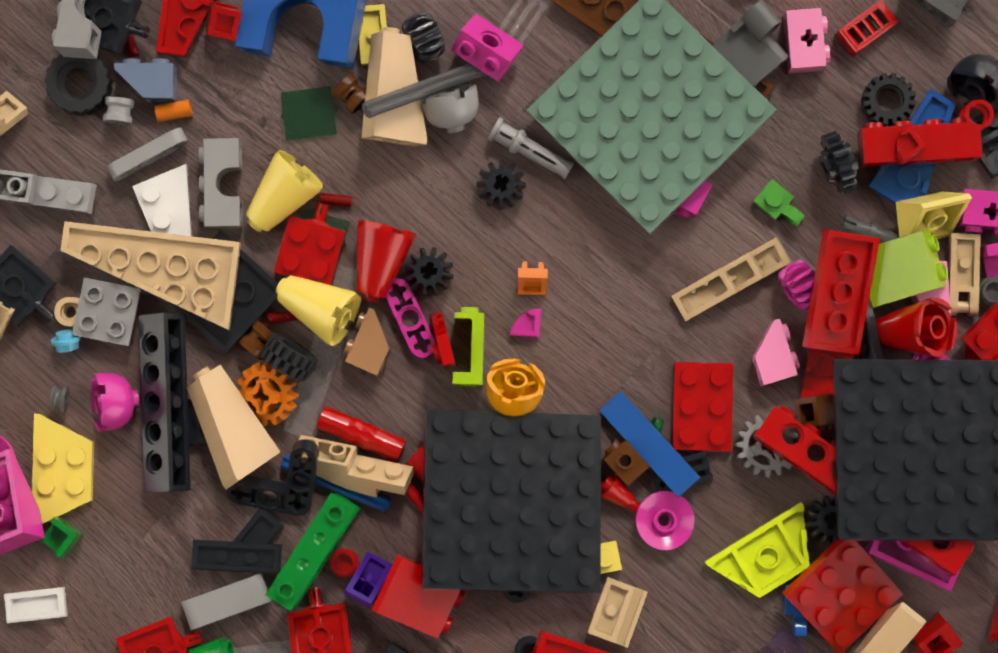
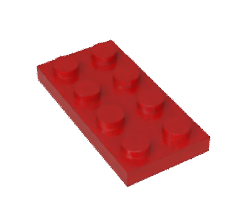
(841, 292)

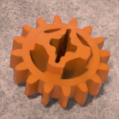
(267, 393)

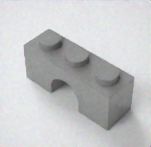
(220, 158)

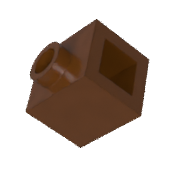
(816, 411)
(625, 461)

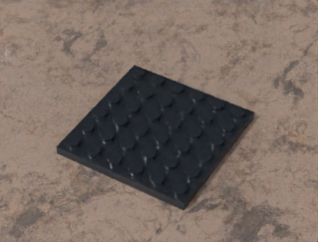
(916, 449)
(511, 502)

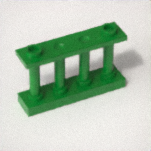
(313, 551)

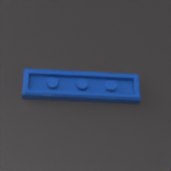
(650, 444)

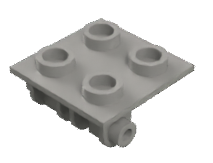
(106, 311)

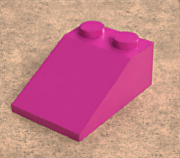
(18, 508)
(907, 560)

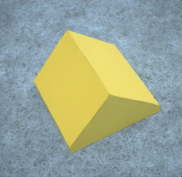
(931, 212)

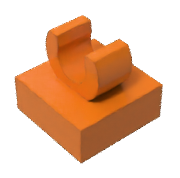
(532, 280)

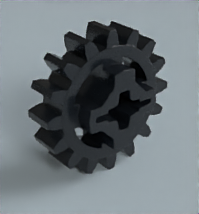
(838, 162)

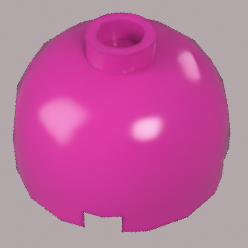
(112, 400)

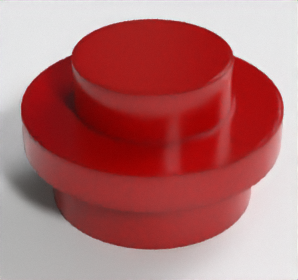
(344, 563)

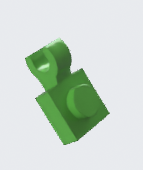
(776, 201)

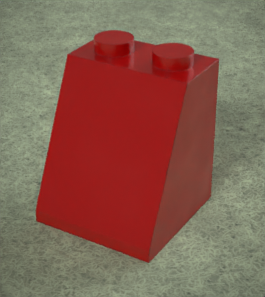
(409, 604)

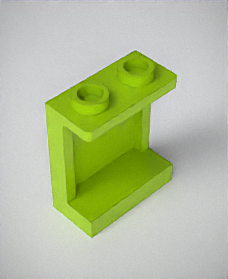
(907, 268)
(475, 377)

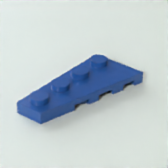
(912, 180)

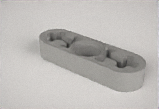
(147, 154)

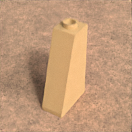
(391, 69)
(229, 426)

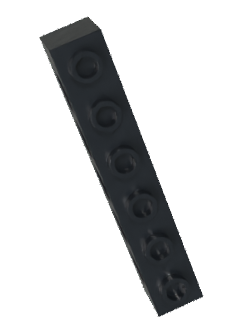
(164, 402)

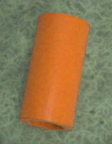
(173, 110)

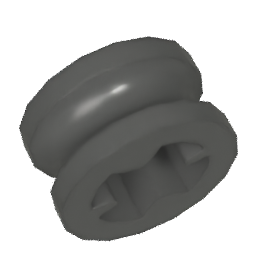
(59, 398)

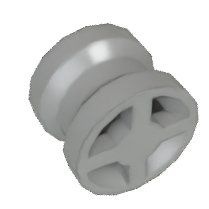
(118, 110)

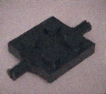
(116, 22)
(23, 286)

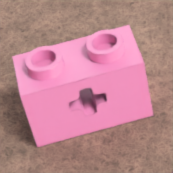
(797, 25)

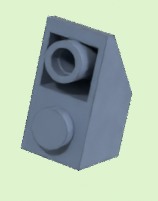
(153, 80)

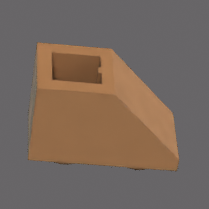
(370, 346)

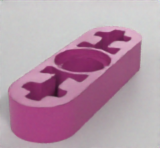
(426, 335)

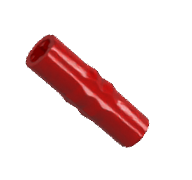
(361, 433)

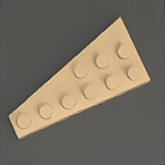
(178, 268)

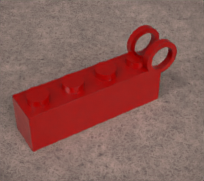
(943, 142)

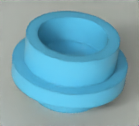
(65, 341)

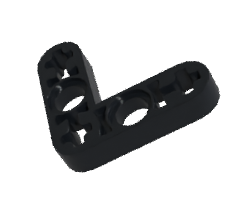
(285, 492)

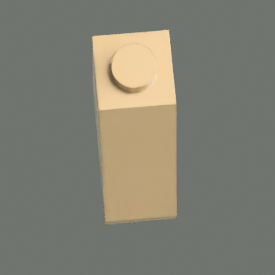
(892, 631)

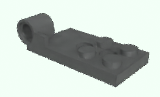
(750, 46)

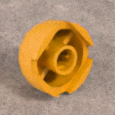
(514, 387)

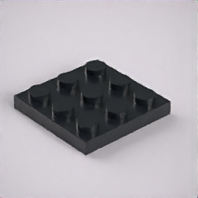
(253, 297)

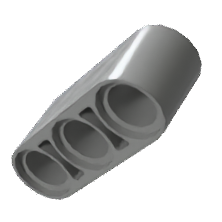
(225, 601)

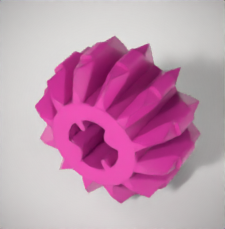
(797, 283)

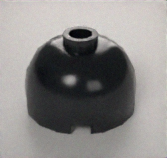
(975, 79)

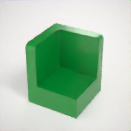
(61, 536)

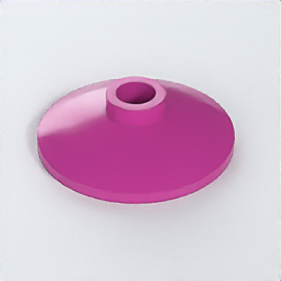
(679, 524)

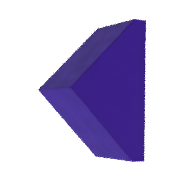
(368, 579)

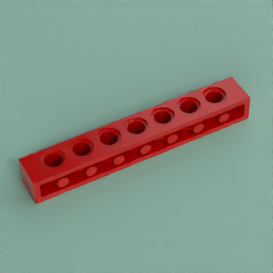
(771, 436)

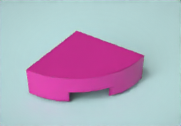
(527, 324)

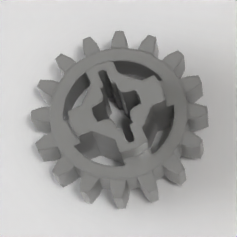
(749, 452)

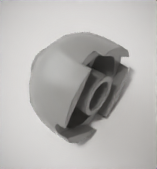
(452, 107)

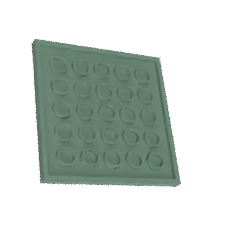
(651, 111)

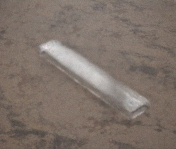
(315, 388)

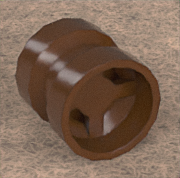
(350, 93)
(251, 342)

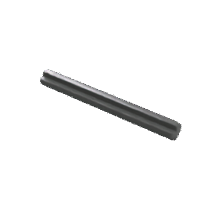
(421, 90)

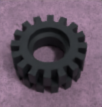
(892, 83)
(289, 357)

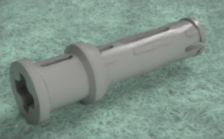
(519, 137)

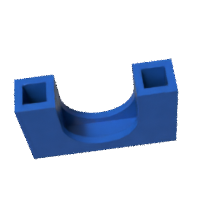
(339, 35)

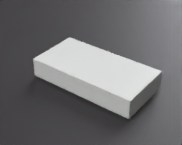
(35, 605)

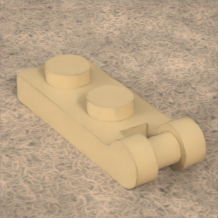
(964, 272)

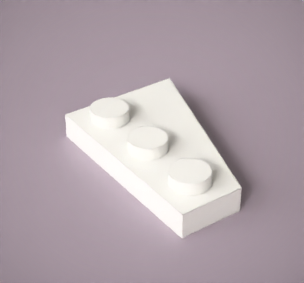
(166, 202)

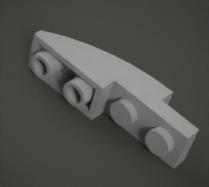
(46, 192)

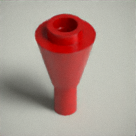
(616, 492)

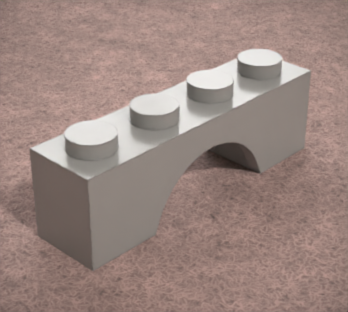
(75, 33)

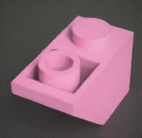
(773, 357)

